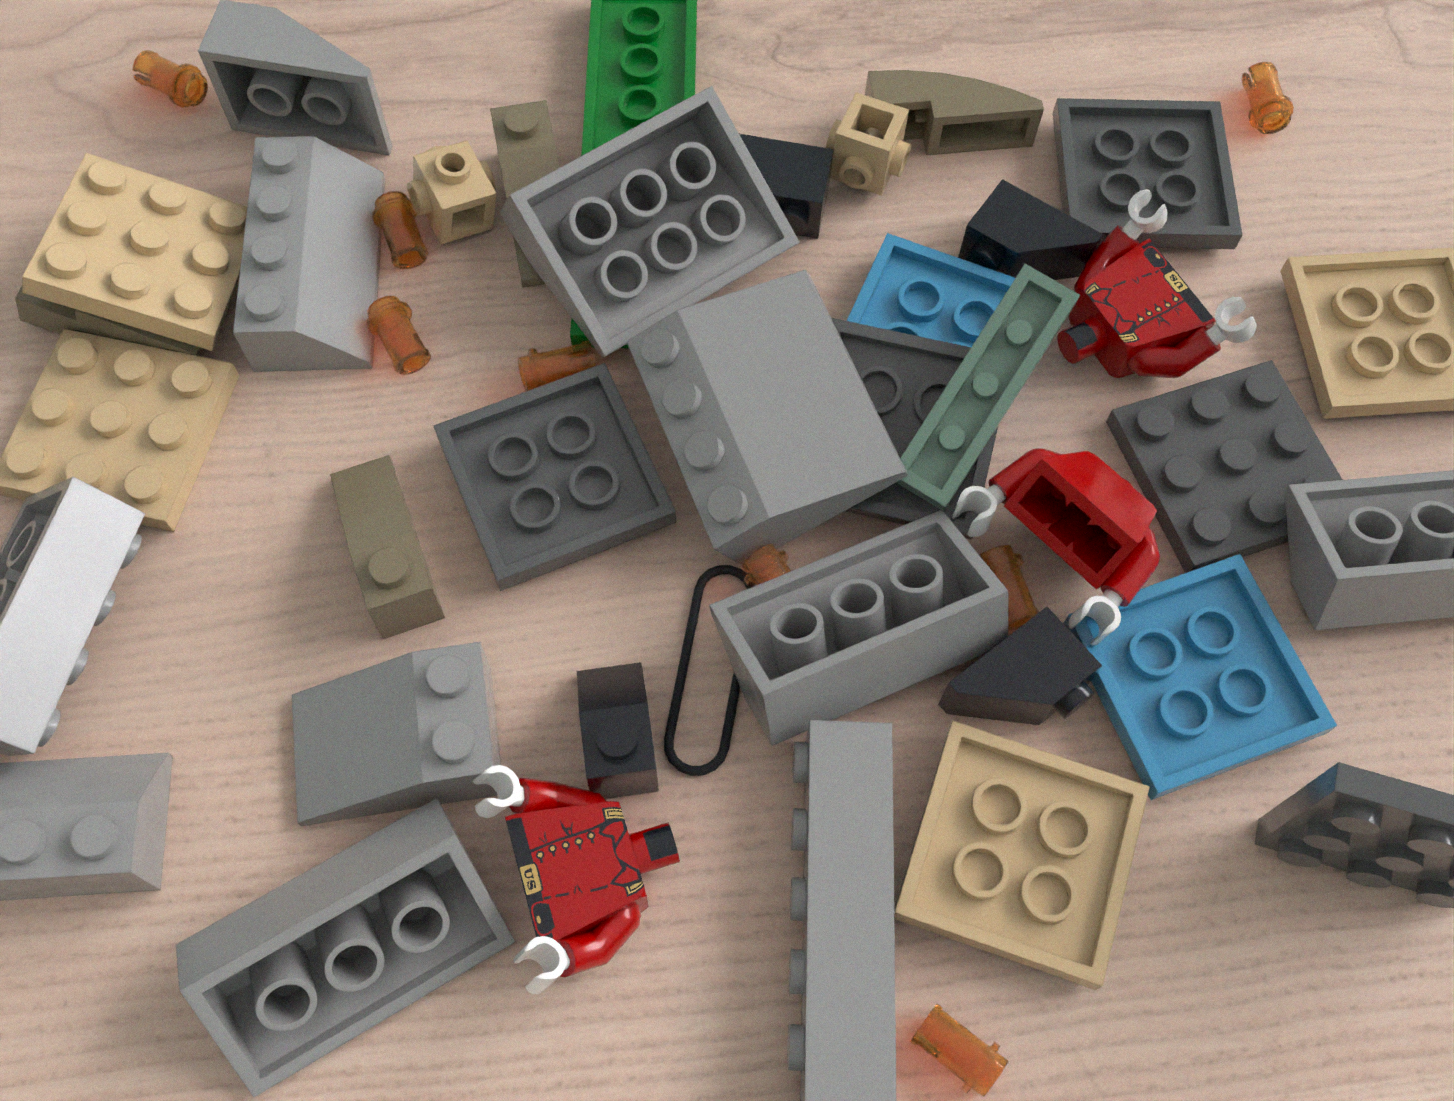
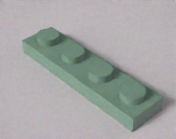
(985, 386)

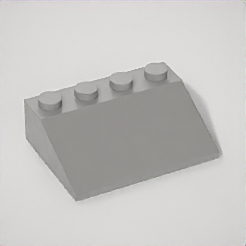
(649, 221)
(764, 413)

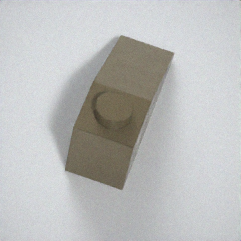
(525, 155)
(385, 548)

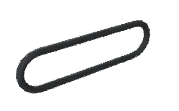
(681, 678)

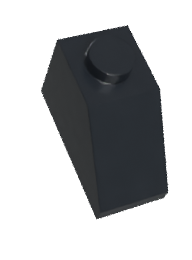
(796, 178)
(1021, 230)
(1026, 676)
(616, 731)

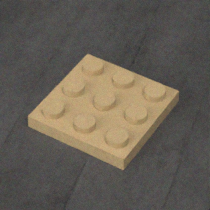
(141, 252)
(1376, 329)
(120, 421)
(1023, 855)

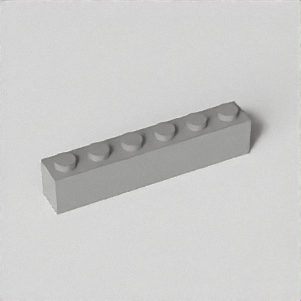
(846, 914)

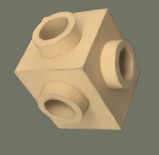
(869, 144)
(453, 191)

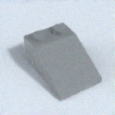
(289, 80)
(396, 735)

